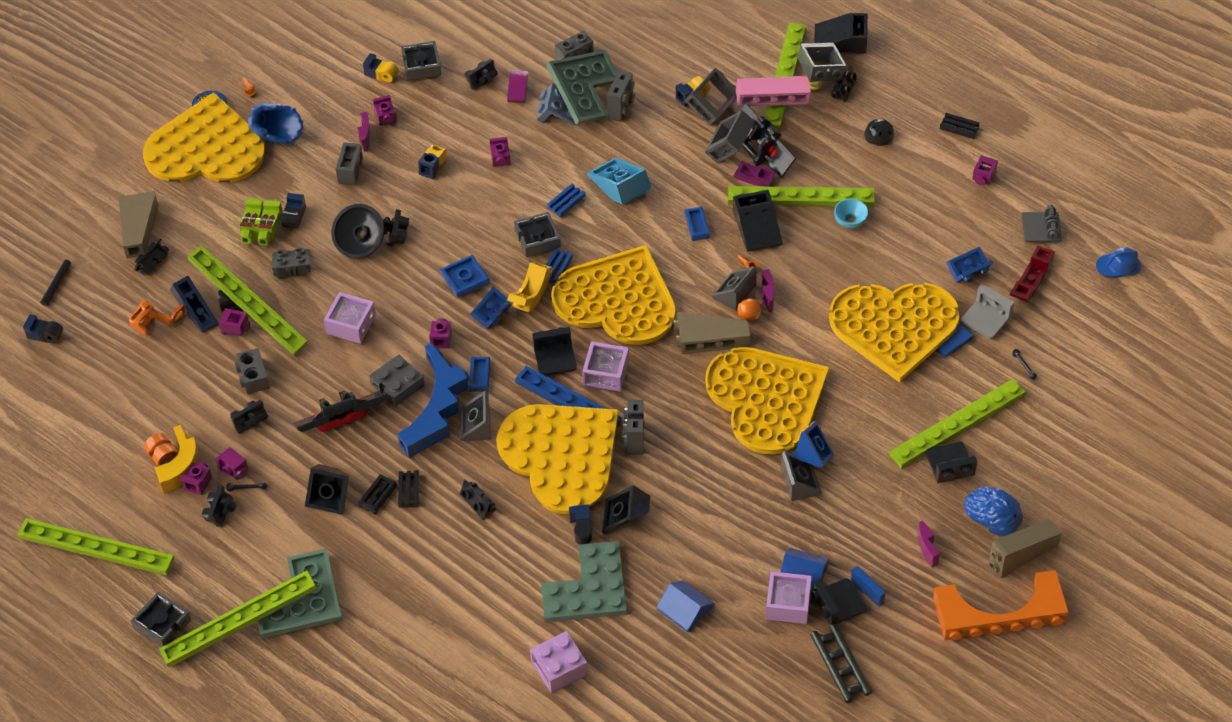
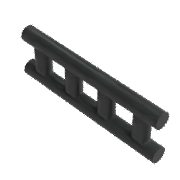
(836, 674)

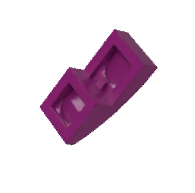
(517, 86)
(364, 131)
(757, 176)
(768, 290)
(926, 539)

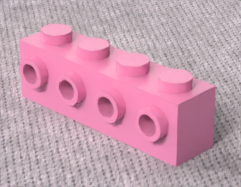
(775, 91)

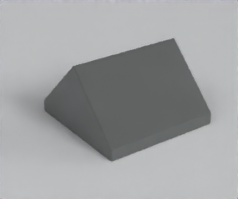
(736, 287)
(475, 419)
(799, 477)

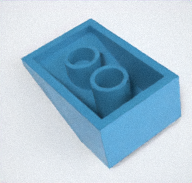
(620, 180)

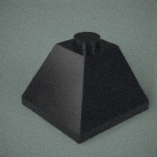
(327, 489)
(625, 508)

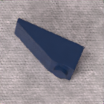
(195, 306)

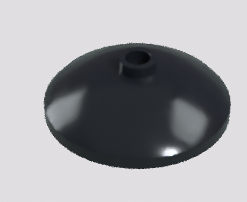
(349, 225)

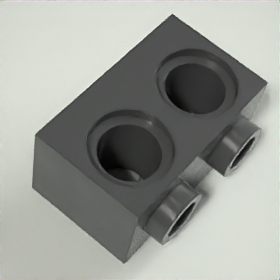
(574, 46)
(349, 163)
(252, 371)

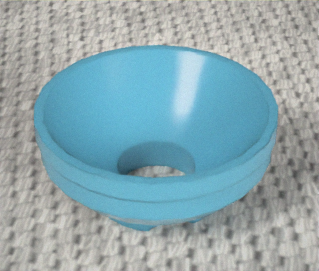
(851, 208)

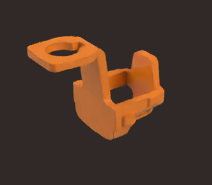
(147, 313)

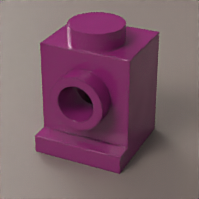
(384, 110)
(500, 151)
(983, 174)
(234, 322)
(440, 330)
(232, 464)
(196, 478)

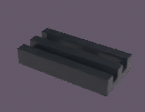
(959, 125)
(408, 476)
(374, 507)

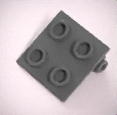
(1042, 226)
(291, 259)

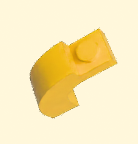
(532, 288)
(171, 473)

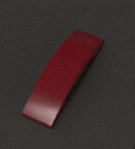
(1033, 274)

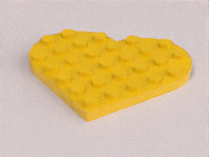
(204, 141)
(619, 294)
(894, 327)
(767, 394)
(562, 451)

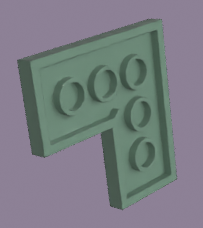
(576, 83)
(596, 594)
(311, 610)

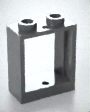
(827, 52)
(702, 106)
(729, 136)

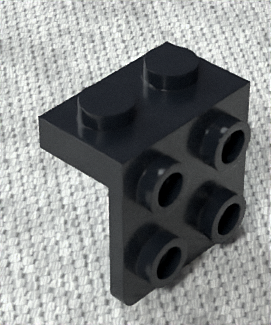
(554, 351)
(951, 462)
(837, 600)

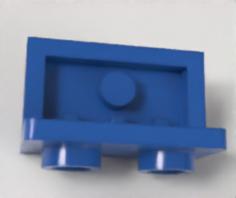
(968, 264)
(490, 307)

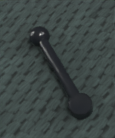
(1016, 353)
(230, 487)

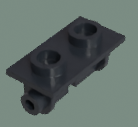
(844, 87)
(154, 251)
(473, 496)

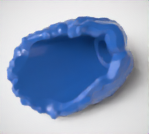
(276, 122)
(994, 510)

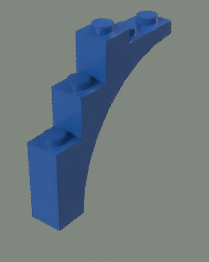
(433, 423)

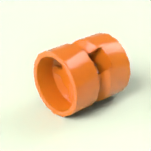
(160, 449)

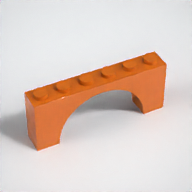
(962, 620)

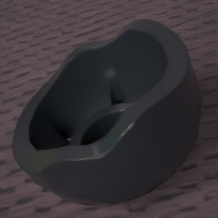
(881, 127)

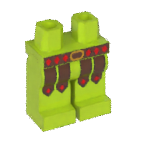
(260, 221)

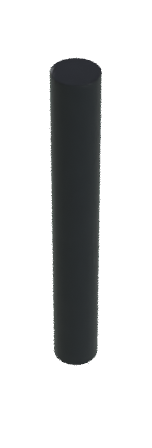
(55, 282)

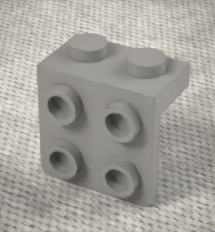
(988, 312)

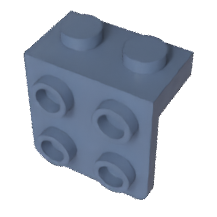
(553, 104)

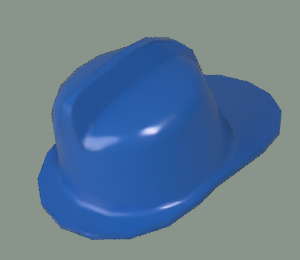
(1120, 263)

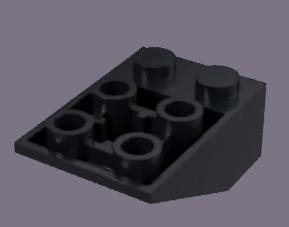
(846, 32)
(757, 220)

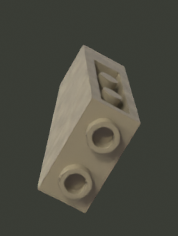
(137, 220)
(710, 333)
(1022, 546)

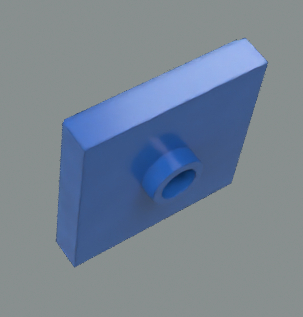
(464, 276)

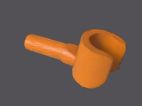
(249, 90)
(748, 263)

